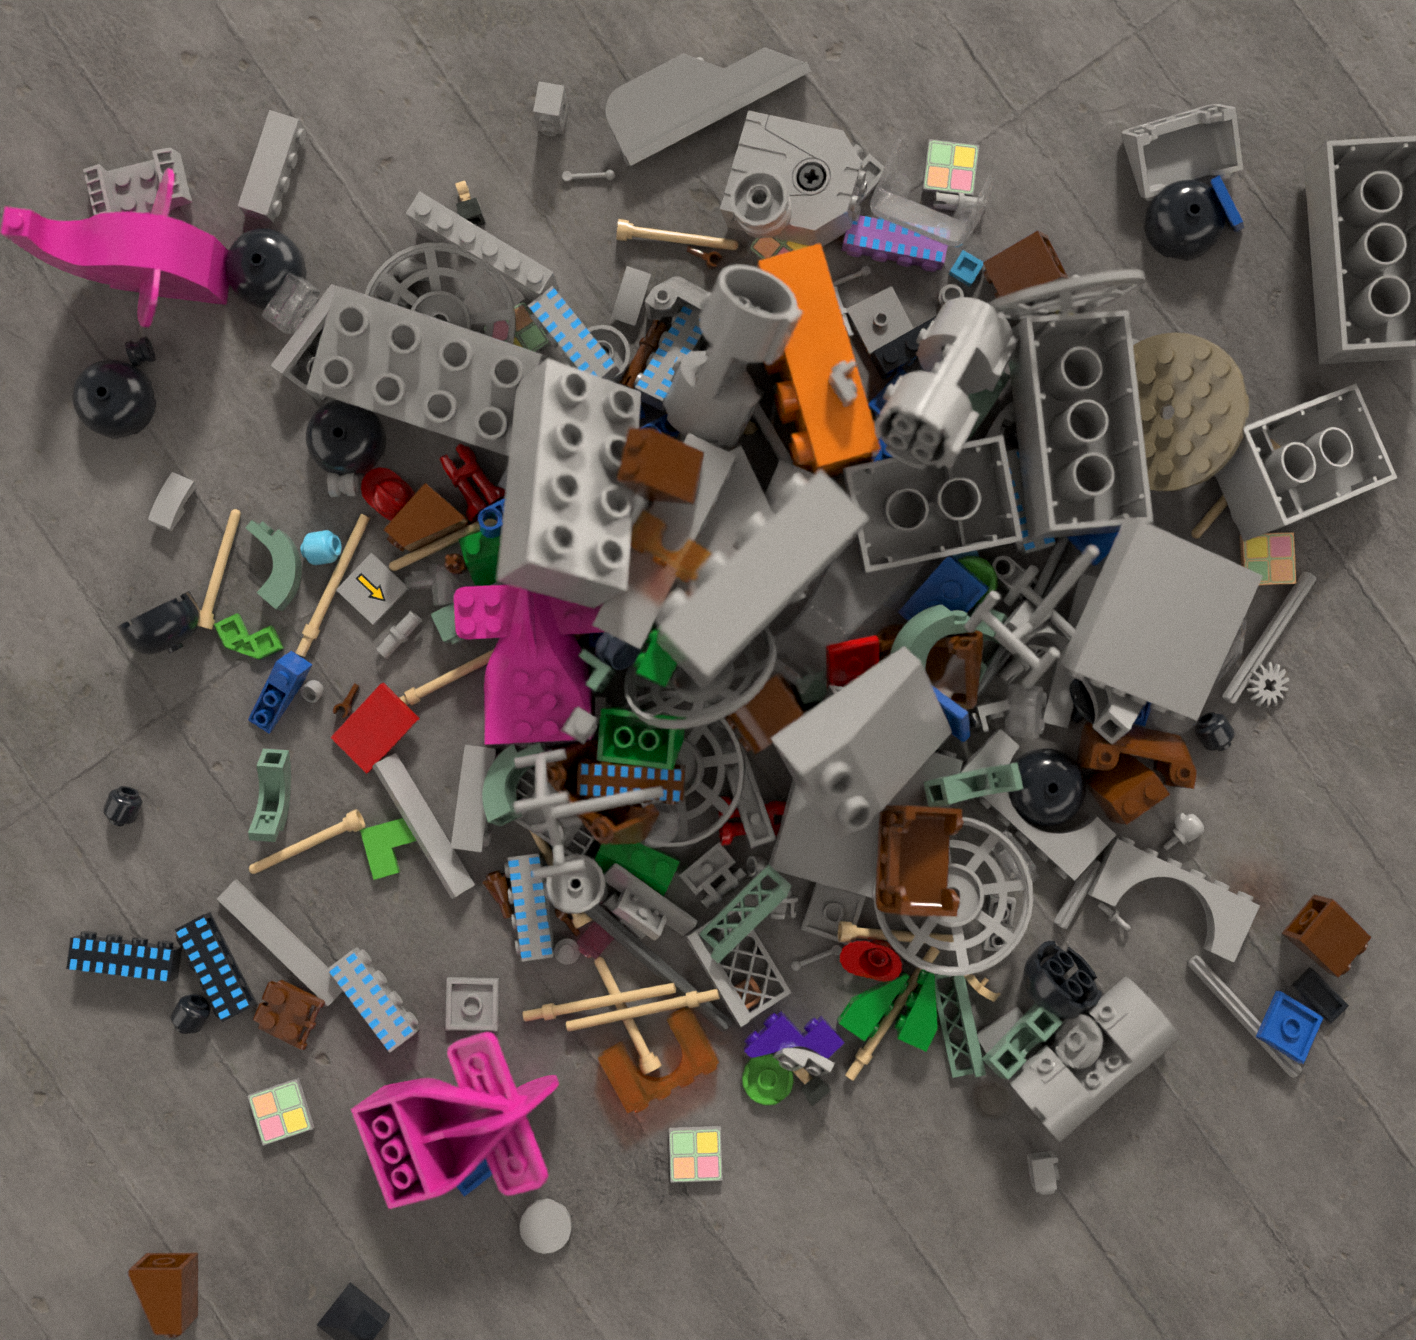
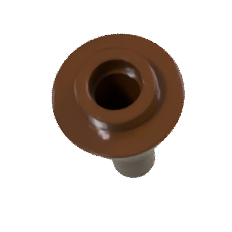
(497, 886)

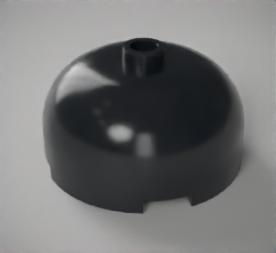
(1173, 226)
(275, 258)
(124, 408)
(345, 438)
(163, 626)
(1037, 771)
(1050, 990)

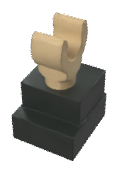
(468, 207)
(814, 1088)

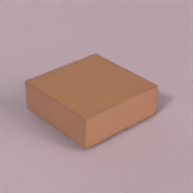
(750, 999)

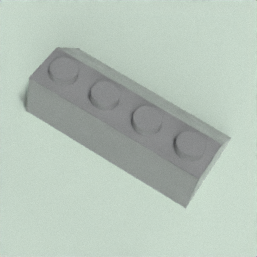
(299, 353)

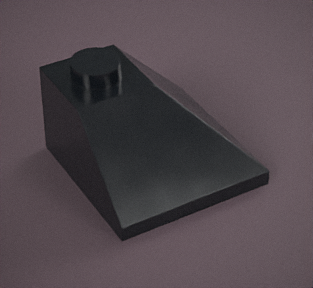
(353, 1316)

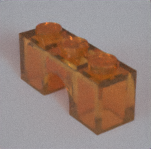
(648, 535)

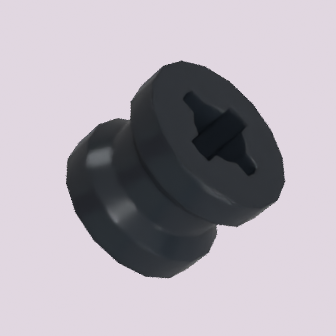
(140, 351)

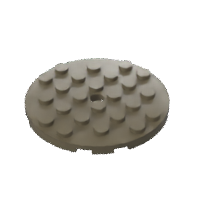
(1207, 407)

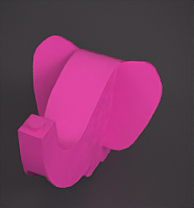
(129, 251)

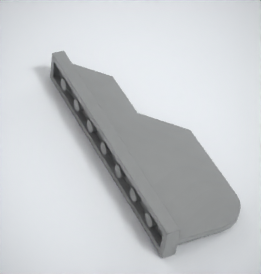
(689, 96)

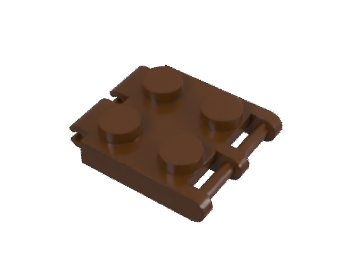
(287, 1012)

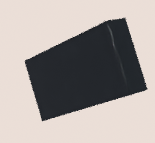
(1320, 995)

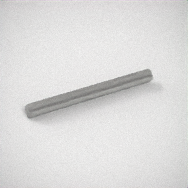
(1269, 637)
(1240, 1011)

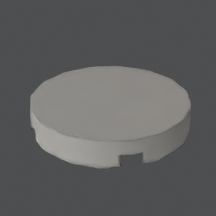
(1079, 1042)
(545, 1226)

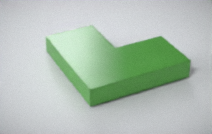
(379, 846)

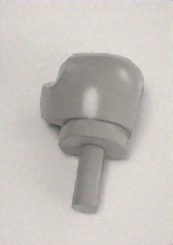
(1187, 829)

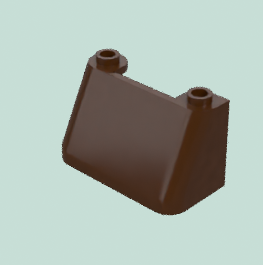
(951, 663)
(1167, 749)
(609, 826)
(916, 860)

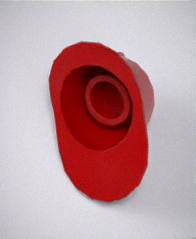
(385, 492)
(871, 960)

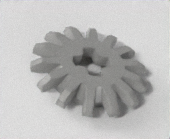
(1258, 685)

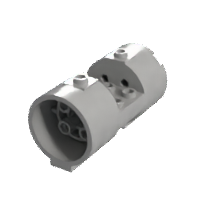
(745, 322)
(928, 410)
(1132, 1040)

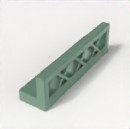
(602, 674)
(749, 921)
(968, 1027)

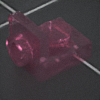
(594, 941)

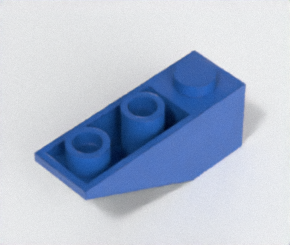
(279, 690)

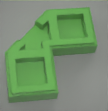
(236, 638)

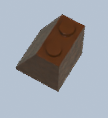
(1024, 266)
(660, 467)
(424, 521)
(1126, 789)
(1327, 935)
(167, 1290)

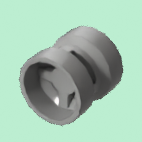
(343, 484)

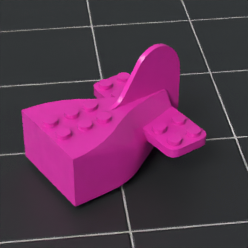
(536, 664)
(434, 1135)

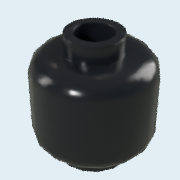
(1214, 731)
(122, 806)
(190, 1014)

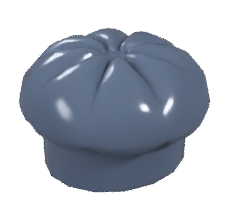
(615, 651)

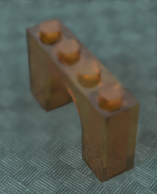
(638, 1089)

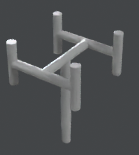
(1041, 615)
(553, 815)

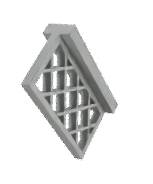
(722, 982)

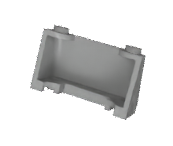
(1184, 148)
(671, 296)

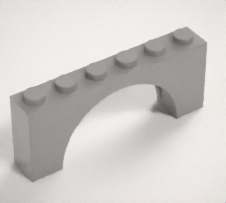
(443, 225)
(1112, 712)
(1067, 850)
(1226, 913)

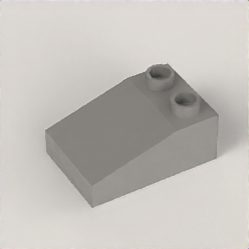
(1323, 458)
(934, 509)
(864, 742)

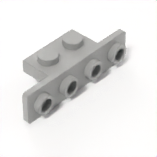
(644, 906)

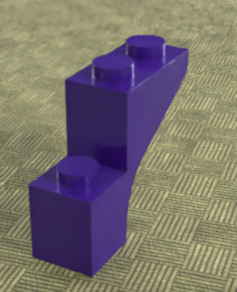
(782, 1033)

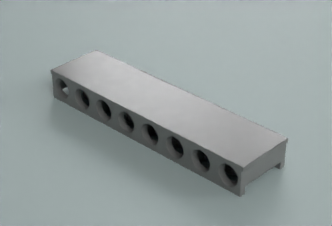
(633, 611)

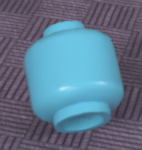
(321, 547)

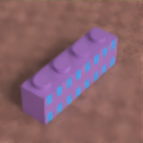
(891, 242)

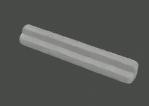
(1077, 894)

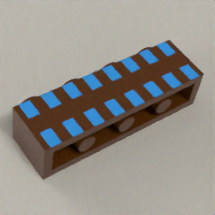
(611, 778)

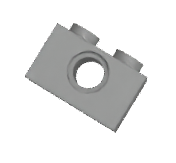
(550, 108)

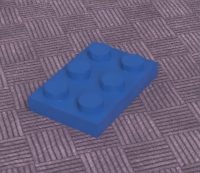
(947, 586)

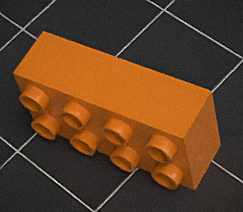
(827, 431)

